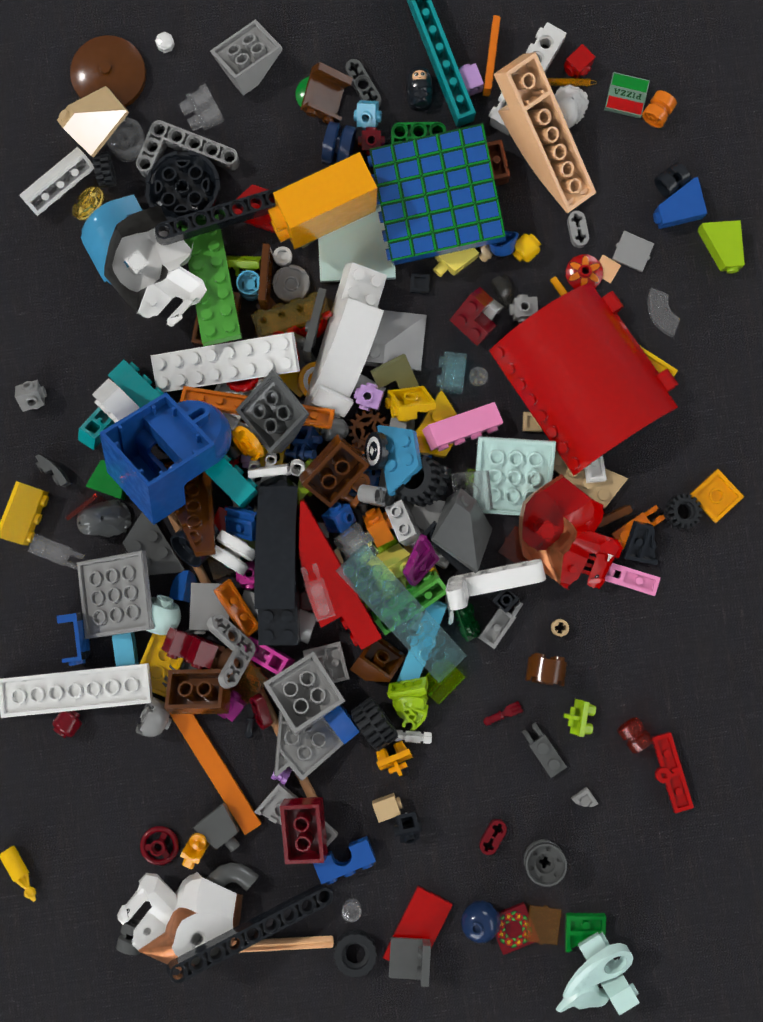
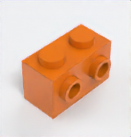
(378, 526)

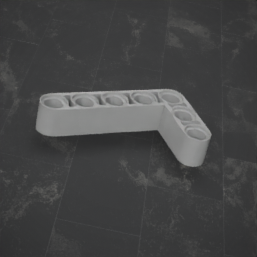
(188, 139)
(378, 494)

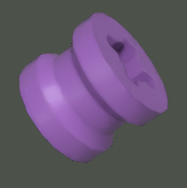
(283, 777)

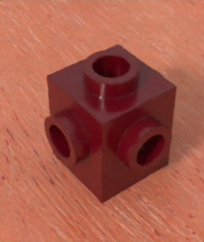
(370, 132)

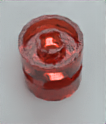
(637, 737)

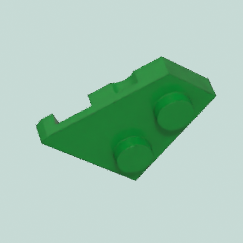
(581, 926)

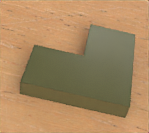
(395, 370)

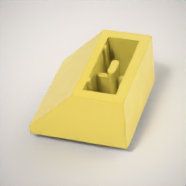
(395, 560)

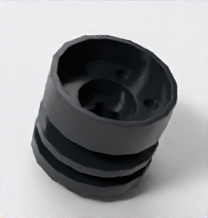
(183, 549)

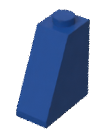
(681, 207)
(342, 724)

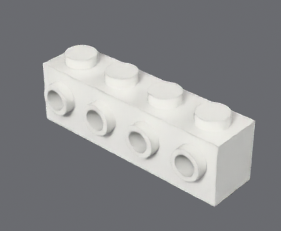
(57, 181)

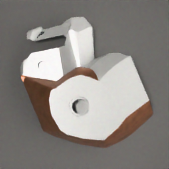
(181, 919)

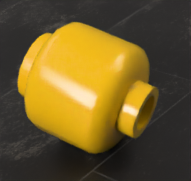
(526, 248)

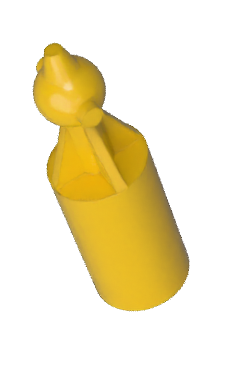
(18, 871)

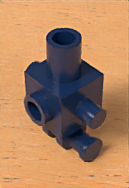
(305, 444)

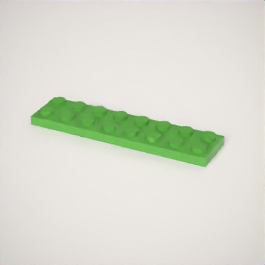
(217, 309)

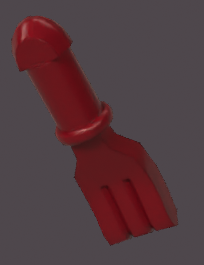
(510, 710)

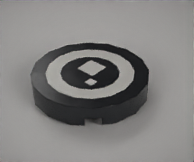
(376, 451)

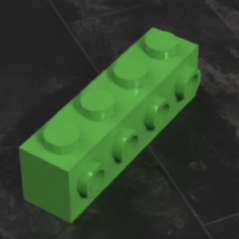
(425, 592)

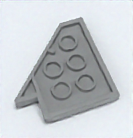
(306, 750)

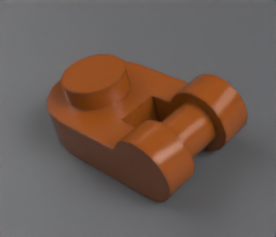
(363, 479)

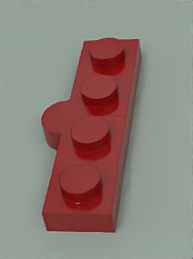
(671, 772)

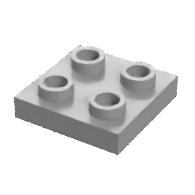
(332, 660)

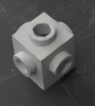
(530, 305)
(30, 395)

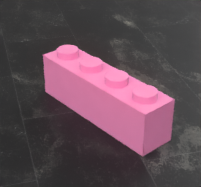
(462, 426)

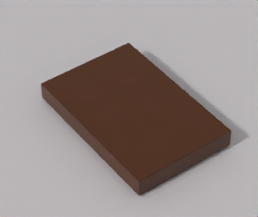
(265, 277)

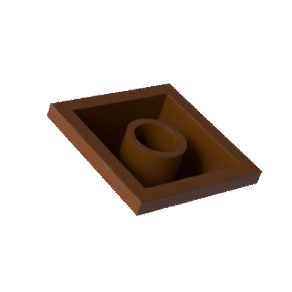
(378, 662)

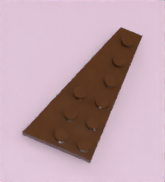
(198, 514)

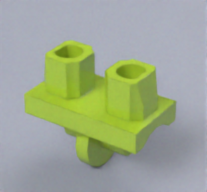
(578, 718)

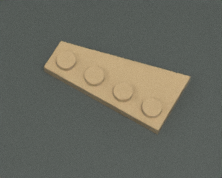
(599, 491)

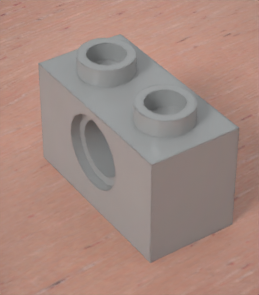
(403, 522)

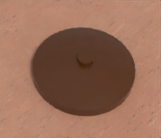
(109, 63)

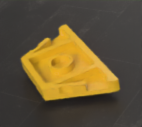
(442, 411)

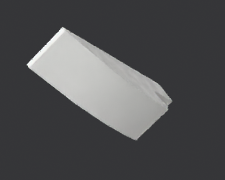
(348, 331)

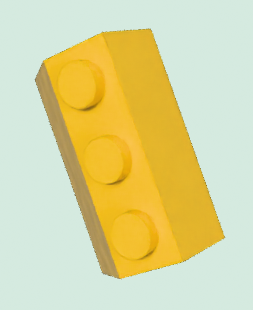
(23, 513)

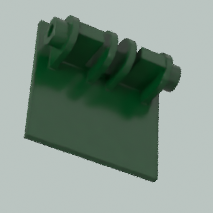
(469, 627)

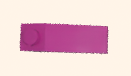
(270, 657)

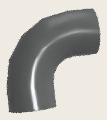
(233, 873)

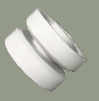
(233, 551)

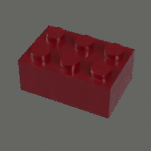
(303, 830)

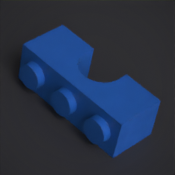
(362, 857)

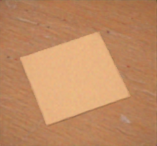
(609, 267)

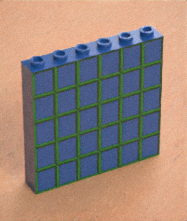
(437, 194)

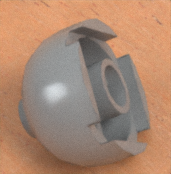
(153, 719)

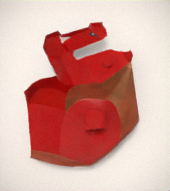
(566, 525)

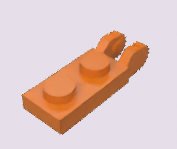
(623, 532)

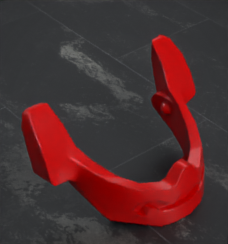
(322, 326)

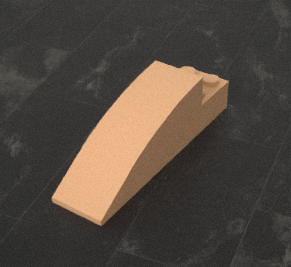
(542, 132)

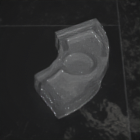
(661, 313)

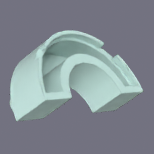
(618, 990)

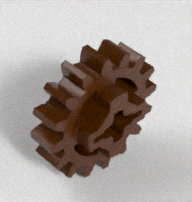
(360, 426)

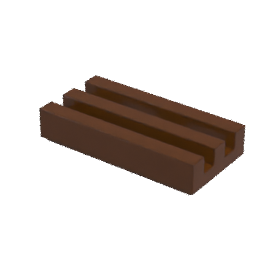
(615, 514)

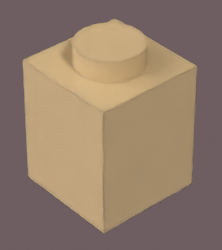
(387, 807)

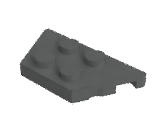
(159, 553)

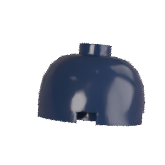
(480, 922)

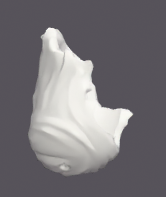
(572, 103)

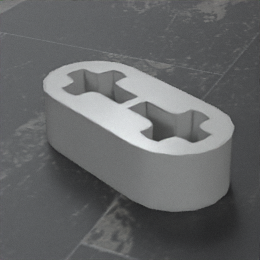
(582, 228)

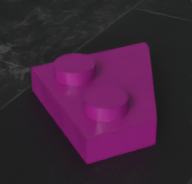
(420, 561)

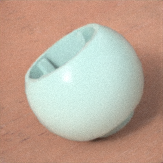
(164, 614)

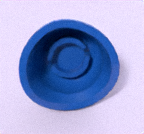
(506, 247)

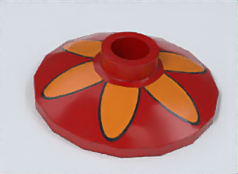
(575, 275)

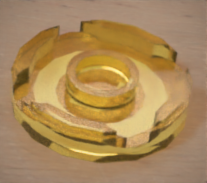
(89, 202)

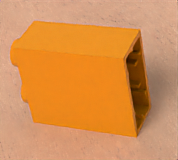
(324, 201)

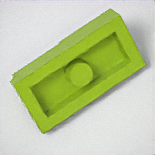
(247, 262)

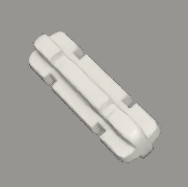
(414, 736)

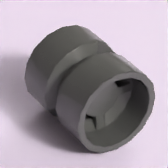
(124, 941)

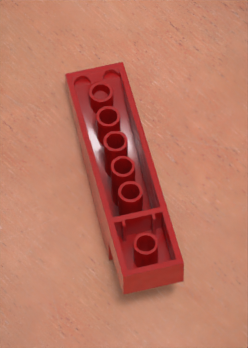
(346, 603)

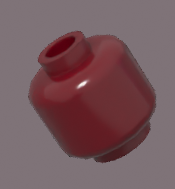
(67, 723)

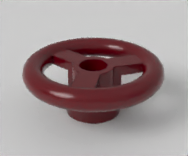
(158, 852)

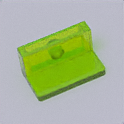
(441, 690)

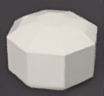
(164, 42)

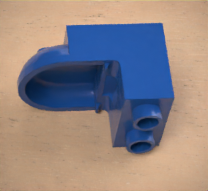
(187, 431)

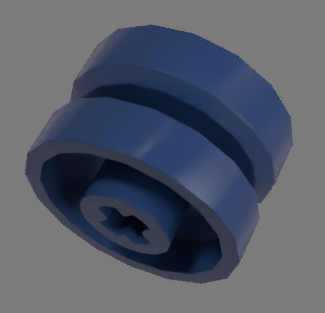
(337, 144)

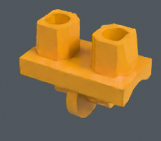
(386, 761)
(194, 850)

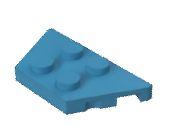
(403, 456)

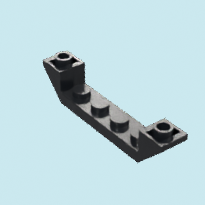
(503, 599)

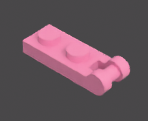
(633, 579)

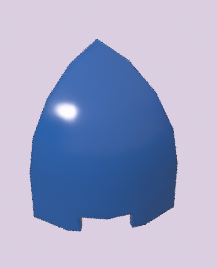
(181, 586)

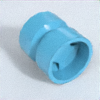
(248, 285)

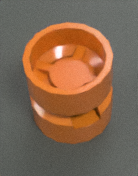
(660, 108)

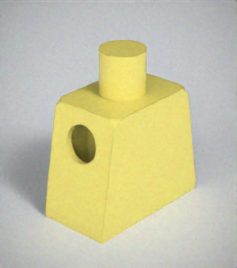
(455, 261)

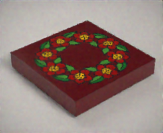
(513, 928)

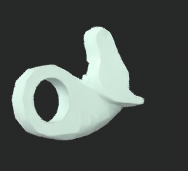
(583, 987)

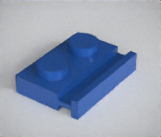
(241, 523)

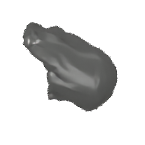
(104, 519)

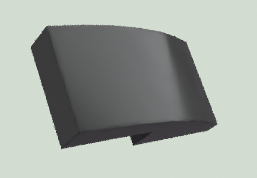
(47, 466)

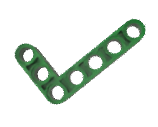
(410, 128)

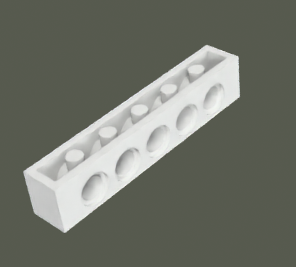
(550, 36)

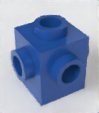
(338, 518)

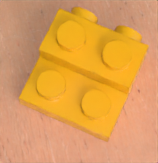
(408, 401)

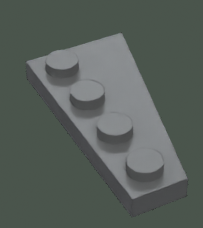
(271, 809)

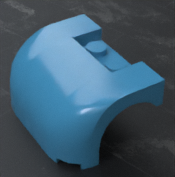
(101, 225)

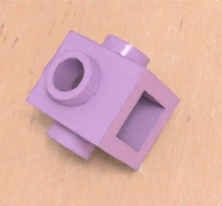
(375, 400)

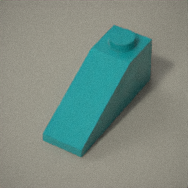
(90, 429)

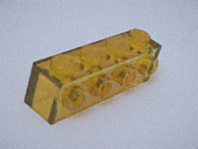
(286, 316)

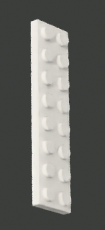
(225, 362)
(75, 690)

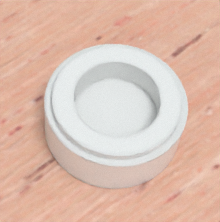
(282, 256)

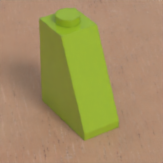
(724, 244)

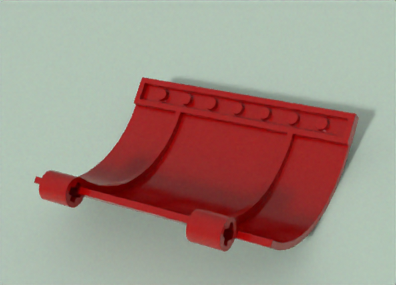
(584, 375)

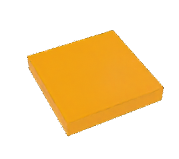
(717, 495)

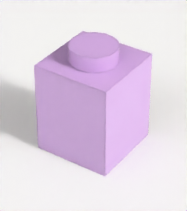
(472, 79)

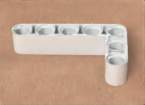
(463, 586)

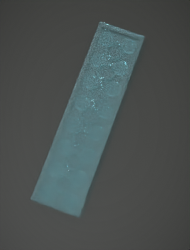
(401, 612)

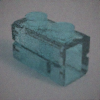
(452, 372)

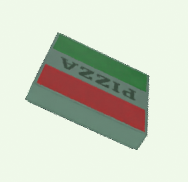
(626, 95)

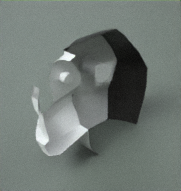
(153, 268)

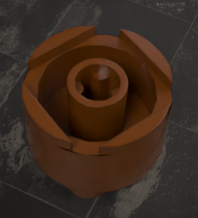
(546, 670)

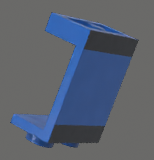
(82, 644)

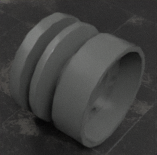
(552, 871)

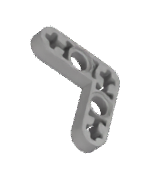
(238, 651)

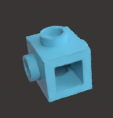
(370, 108)

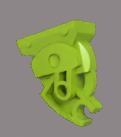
(410, 700)

